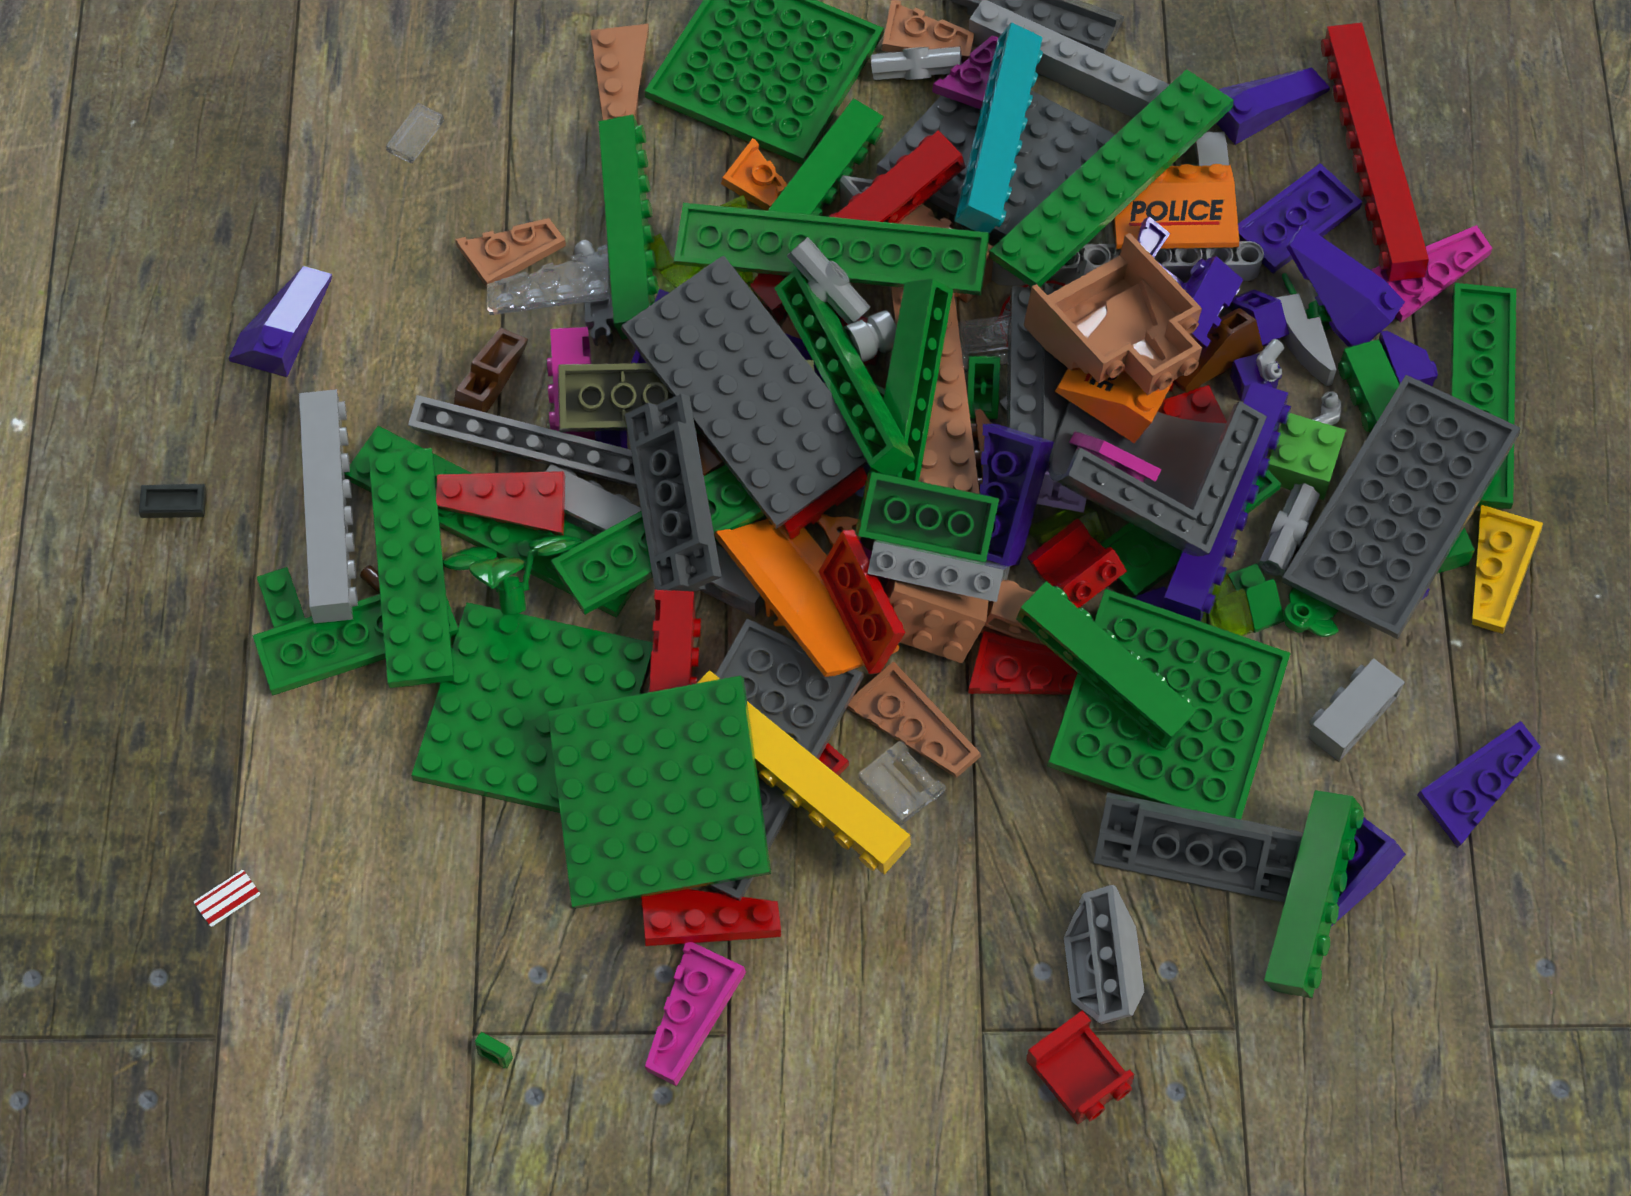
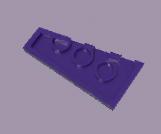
(1473, 786)

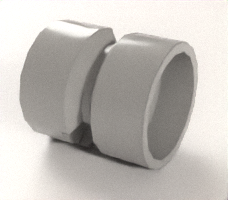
(872, 336)

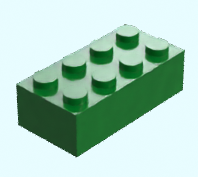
(927, 516)

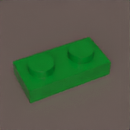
(280, 597)

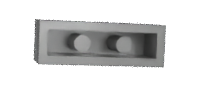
(1355, 709)

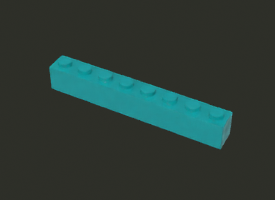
(999, 130)

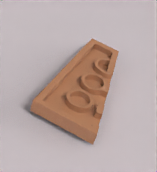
(619, 67)
(908, 715)

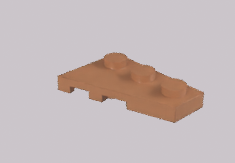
(913, 29)
(510, 251)

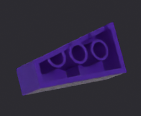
(1014, 473)

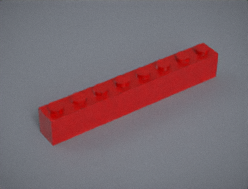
(886, 200)

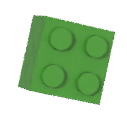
(1306, 453)

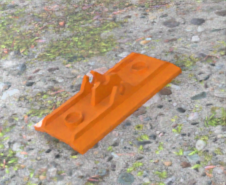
(793, 590)

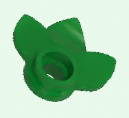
(1309, 614)

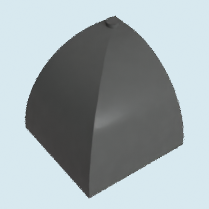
(1196, 479)

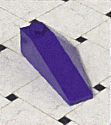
(1267, 101)
(1351, 293)
(281, 326)
(1373, 861)

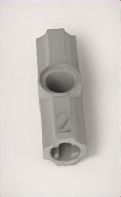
(915, 63)
(828, 281)
(1289, 529)

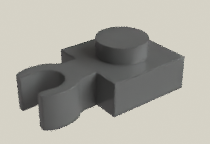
(599, 319)

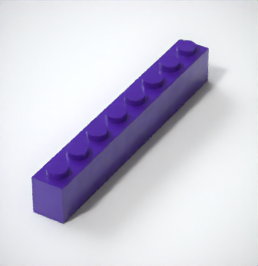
(1197, 575)

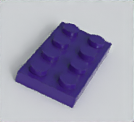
(1312, 201)

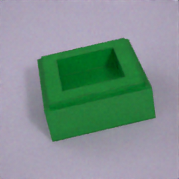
(493, 1050)

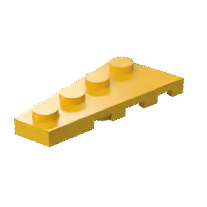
(1501, 563)

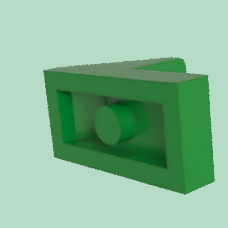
(1261, 596)

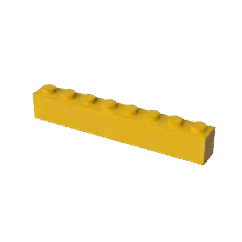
(824, 794)

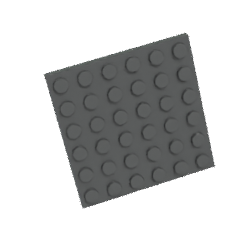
(1051, 151)

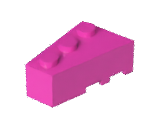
(567, 347)

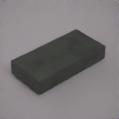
(172, 501)

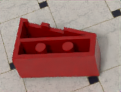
(674, 640)

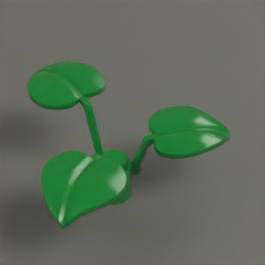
(496, 571)

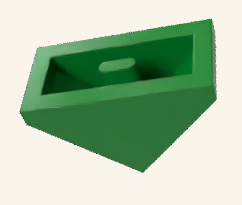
(983, 385)

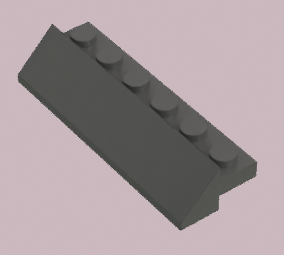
(1071, 18)
(1031, 375)
(673, 495)
(1197, 847)

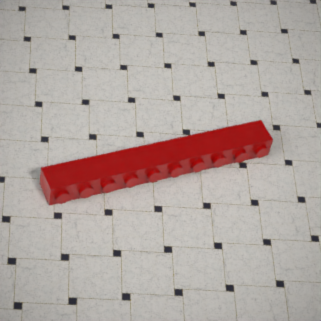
(1375, 153)

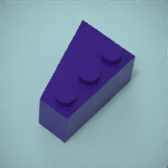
(1213, 288)

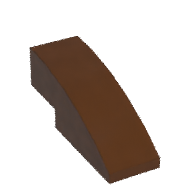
(490, 371)

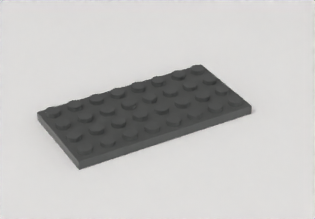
(748, 390)
(1401, 506)
(795, 697)

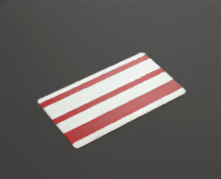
(226, 898)

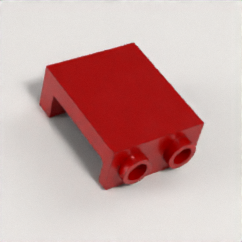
(1076, 563)
(1079, 1069)

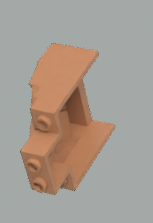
(1120, 320)

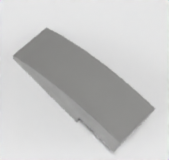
(1307, 340)

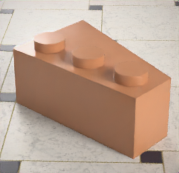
(1003, 613)

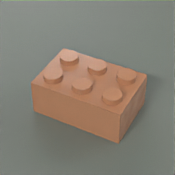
(937, 618)

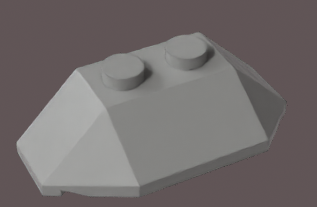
(1104, 957)

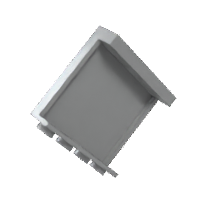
(937, 570)

